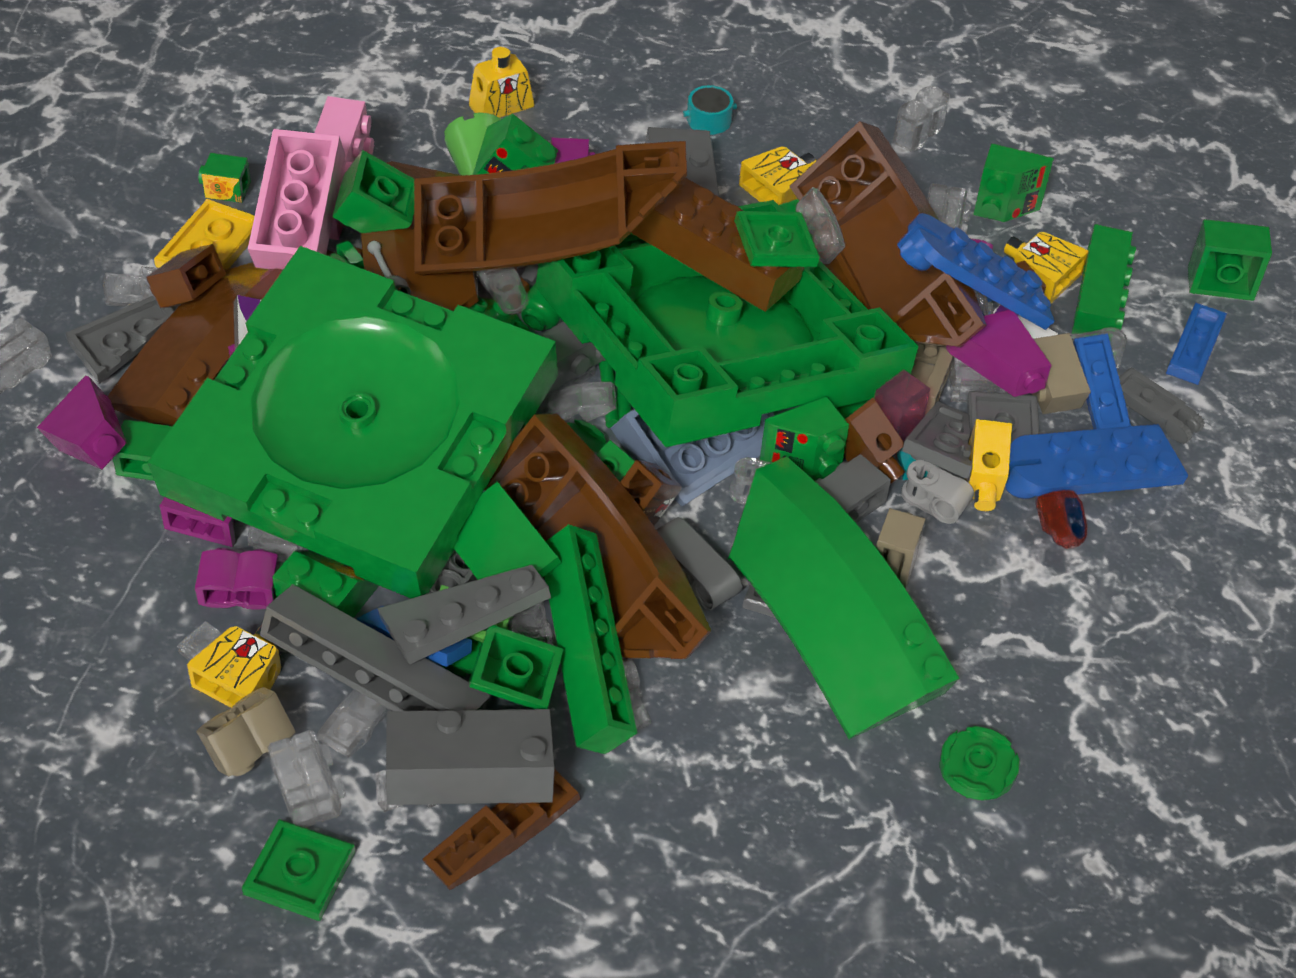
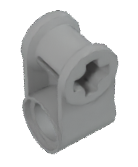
(938, 493)

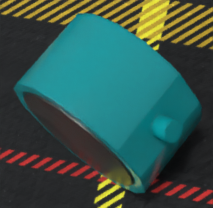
(710, 109)

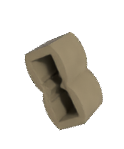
(244, 732)

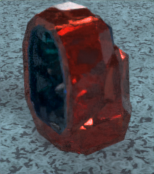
(1062, 517)

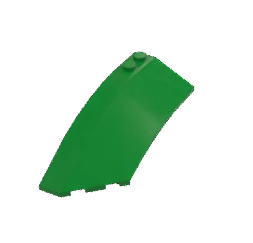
(837, 601)

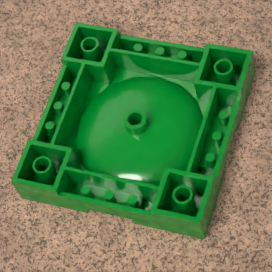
(709, 360)
(357, 421)

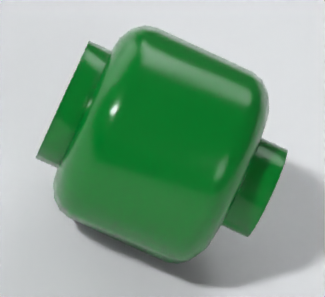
(538, 312)

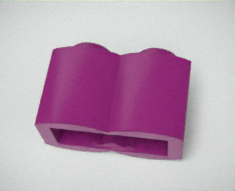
(236, 578)

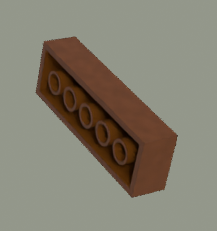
(702, 234)

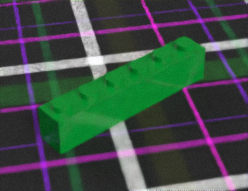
(588, 634)

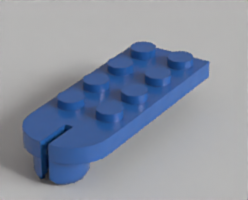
(977, 266)
(1093, 461)

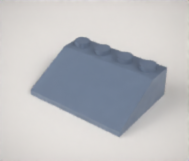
(692, 464)

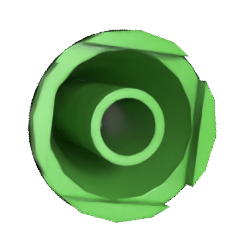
(465, 140)

